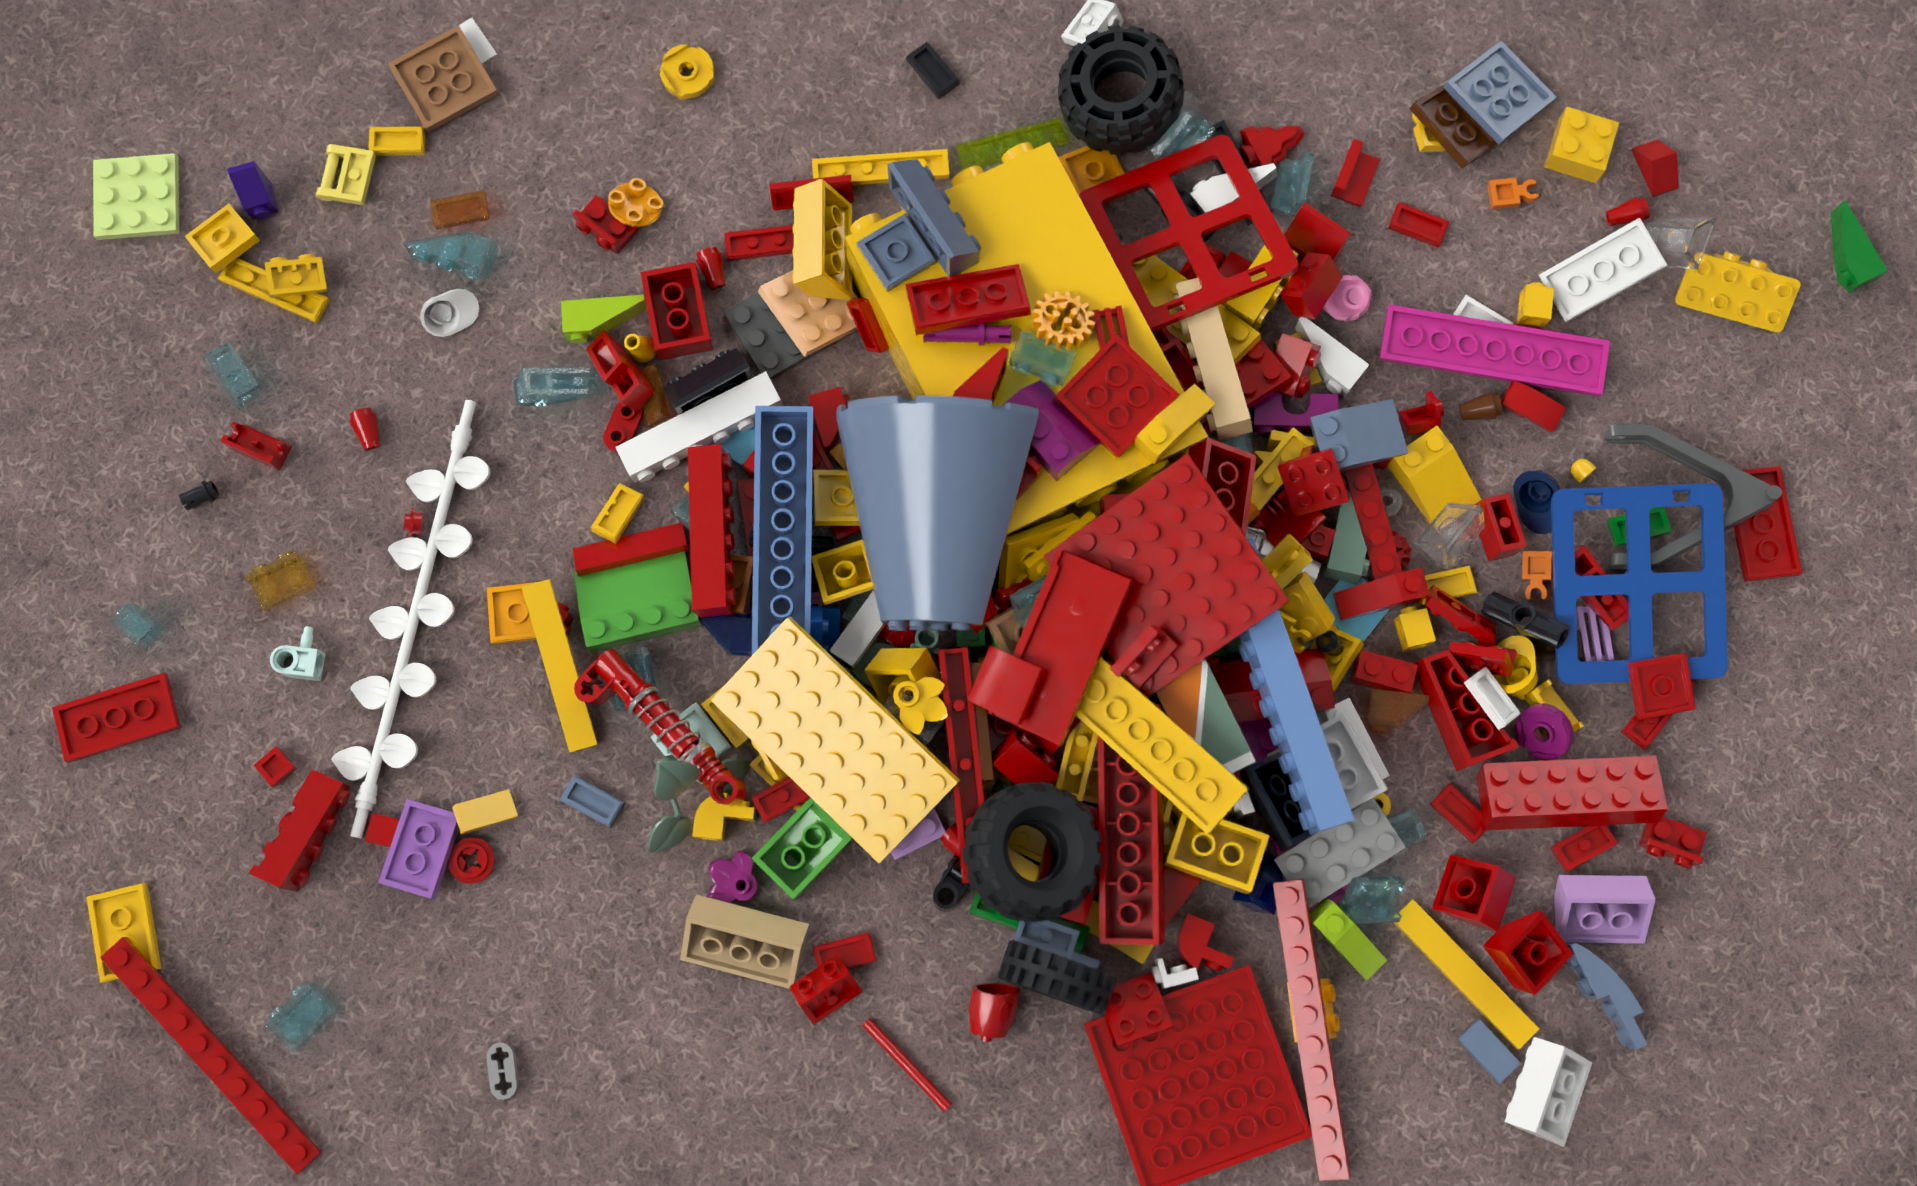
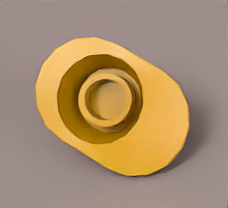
(1524, 674)

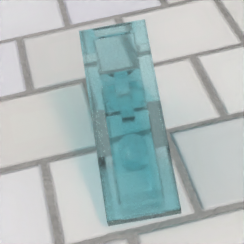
(556, 385)

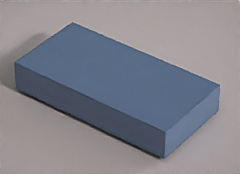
(592, 801)
(1488, 1051)

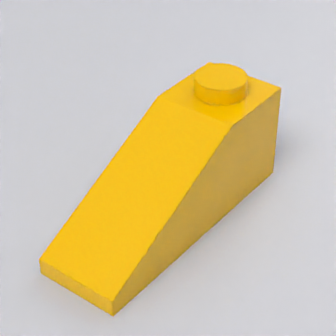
(1173, 424)

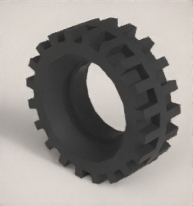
(1057, 977)

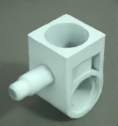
(306, 663)

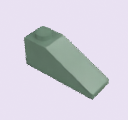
(1348, 548)

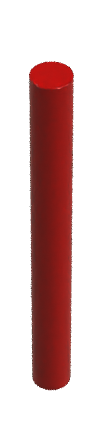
(907, 1065)

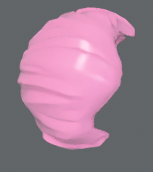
(1349, 299)

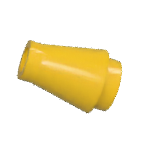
(640, 347)

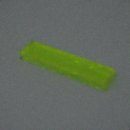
(991, 148)

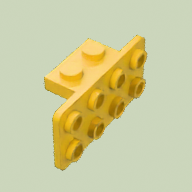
(1738, 291)

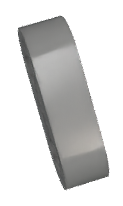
(495, 1071)

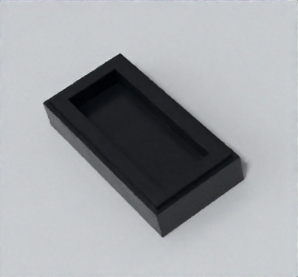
(932, 70)

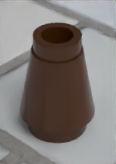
(1482, 407)

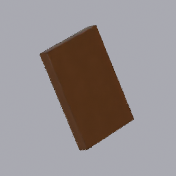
(1452, 127)

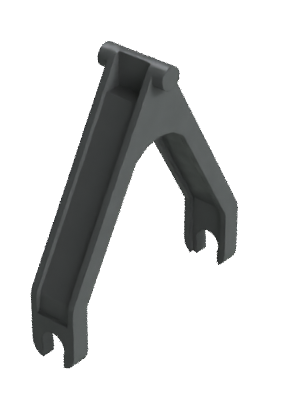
(1743, 492)

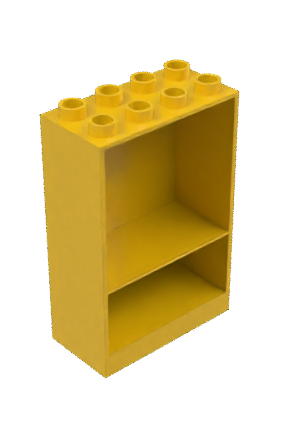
(1034, 219)

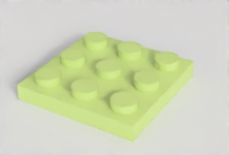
(136, 196)

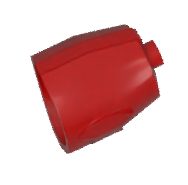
(992, 1009)

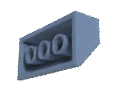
(932, 216)

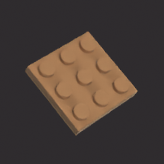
(443, 79)

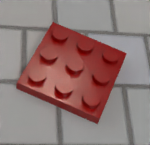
(1116, 395)

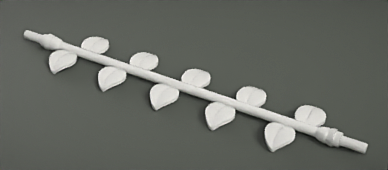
(395, 621)

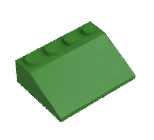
(636, 602)

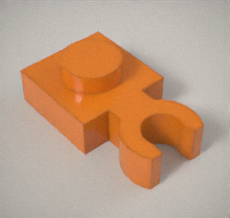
(1507, 193)
(1537, 567)

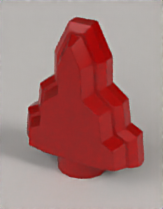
(1269, 145)

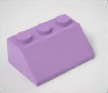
(1603, 908)

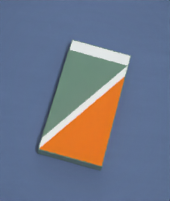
(1203, 713)

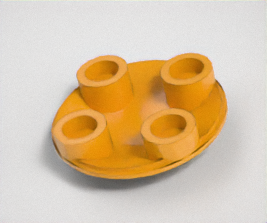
(635, 203)

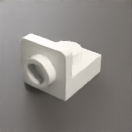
(1178, 975)

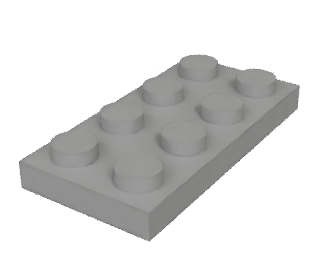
(1340, 853)

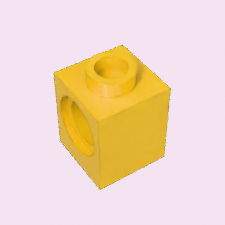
(1535, 305)
(1414, 628)

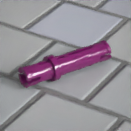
(972, 334)

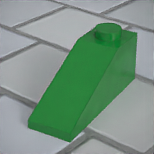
(1853, 253)

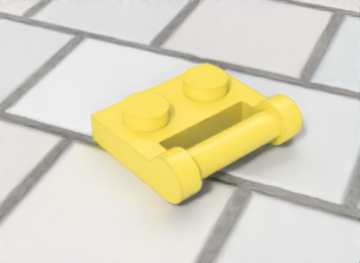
(354, 175)

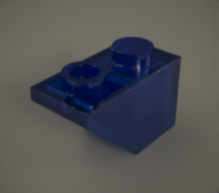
(731, 633)
(1262, 895)

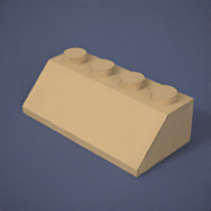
(743, 941)

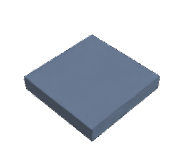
(896, 252)

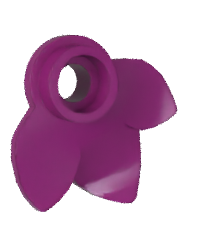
(730, 875)

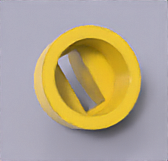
(1582, 469)

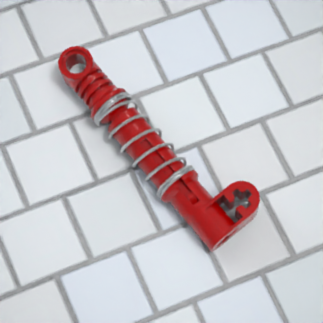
(644, 701)

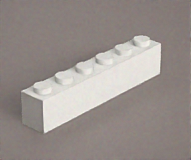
(700, 426)

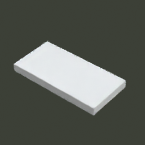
(1603, 270)

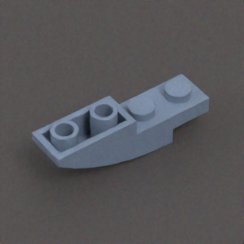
(1601, 981)

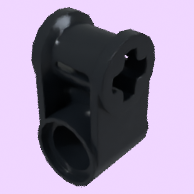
(950, 881)

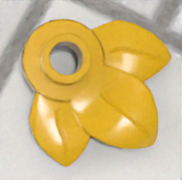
(924, 705)

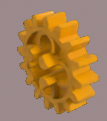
(1047, 323)

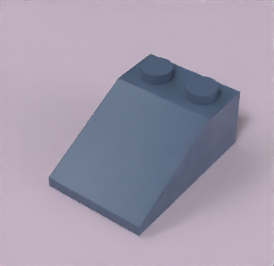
(1360, 434)

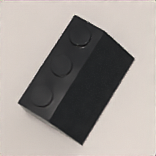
(707, 381)
(1274, 802)

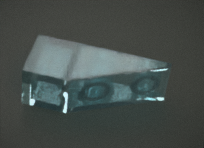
(461, 251)

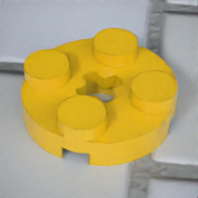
(687, 86)

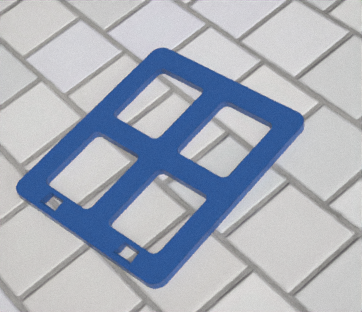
(1639, 581)

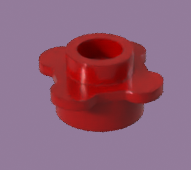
(413, 522)

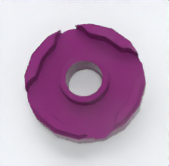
(1554, 721)

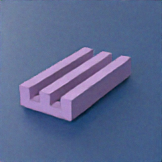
(1605, 633)

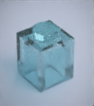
(137, 625)

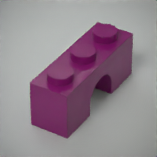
(1271, 414)

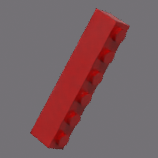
(710, 531)

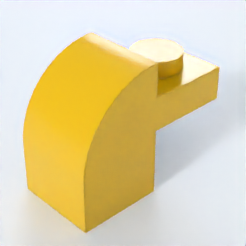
(712, 818)

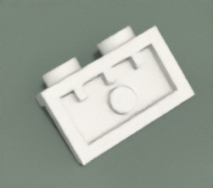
(1092, 17)

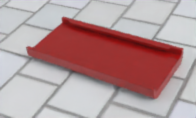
(1067, 639)

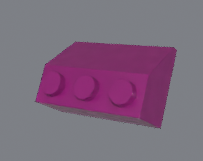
(1058, 436)

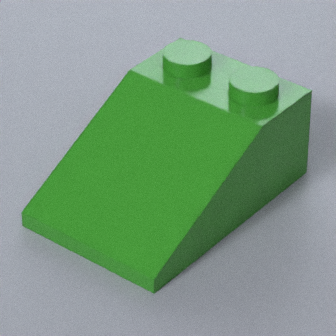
(802, 849)

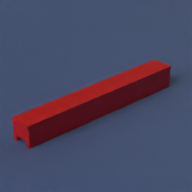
(961, 741)

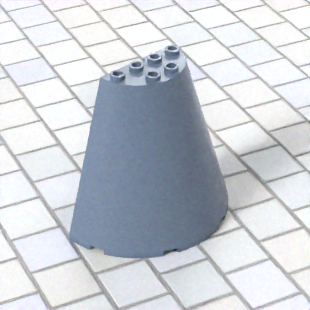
(934, 500)

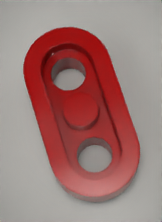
(623, 425)

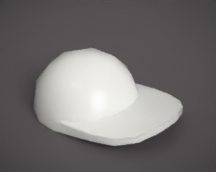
(449, 312)

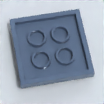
(1499, 92)

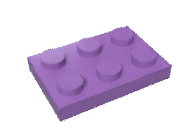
(420, 849)

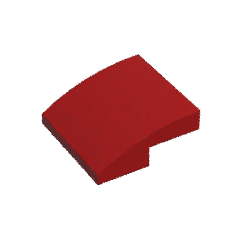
(1005, 685)

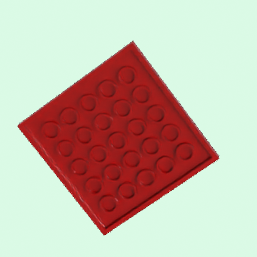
(1186, 566)
(1205, 1088)

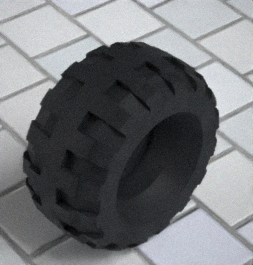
(1128, 123)
(1072, 844)

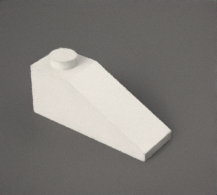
(1220, 191)
(1337, 364)

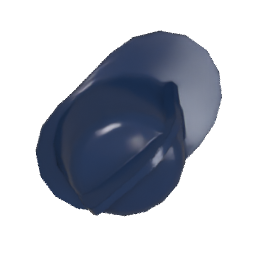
(1533, 499)

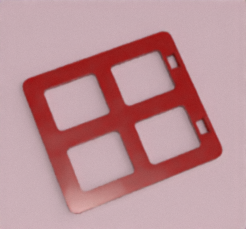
(1188, 230)

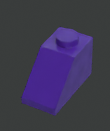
(253, 190)

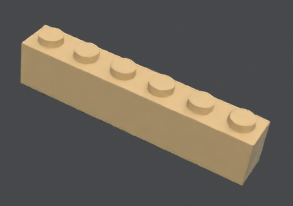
(1215, 367)

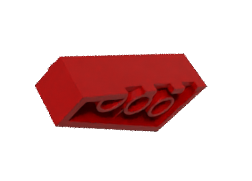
(1459, 717)
(302, 832)

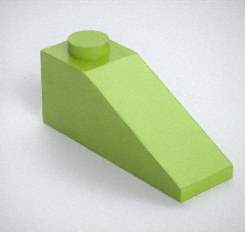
(589, 317)
(1346, 938)

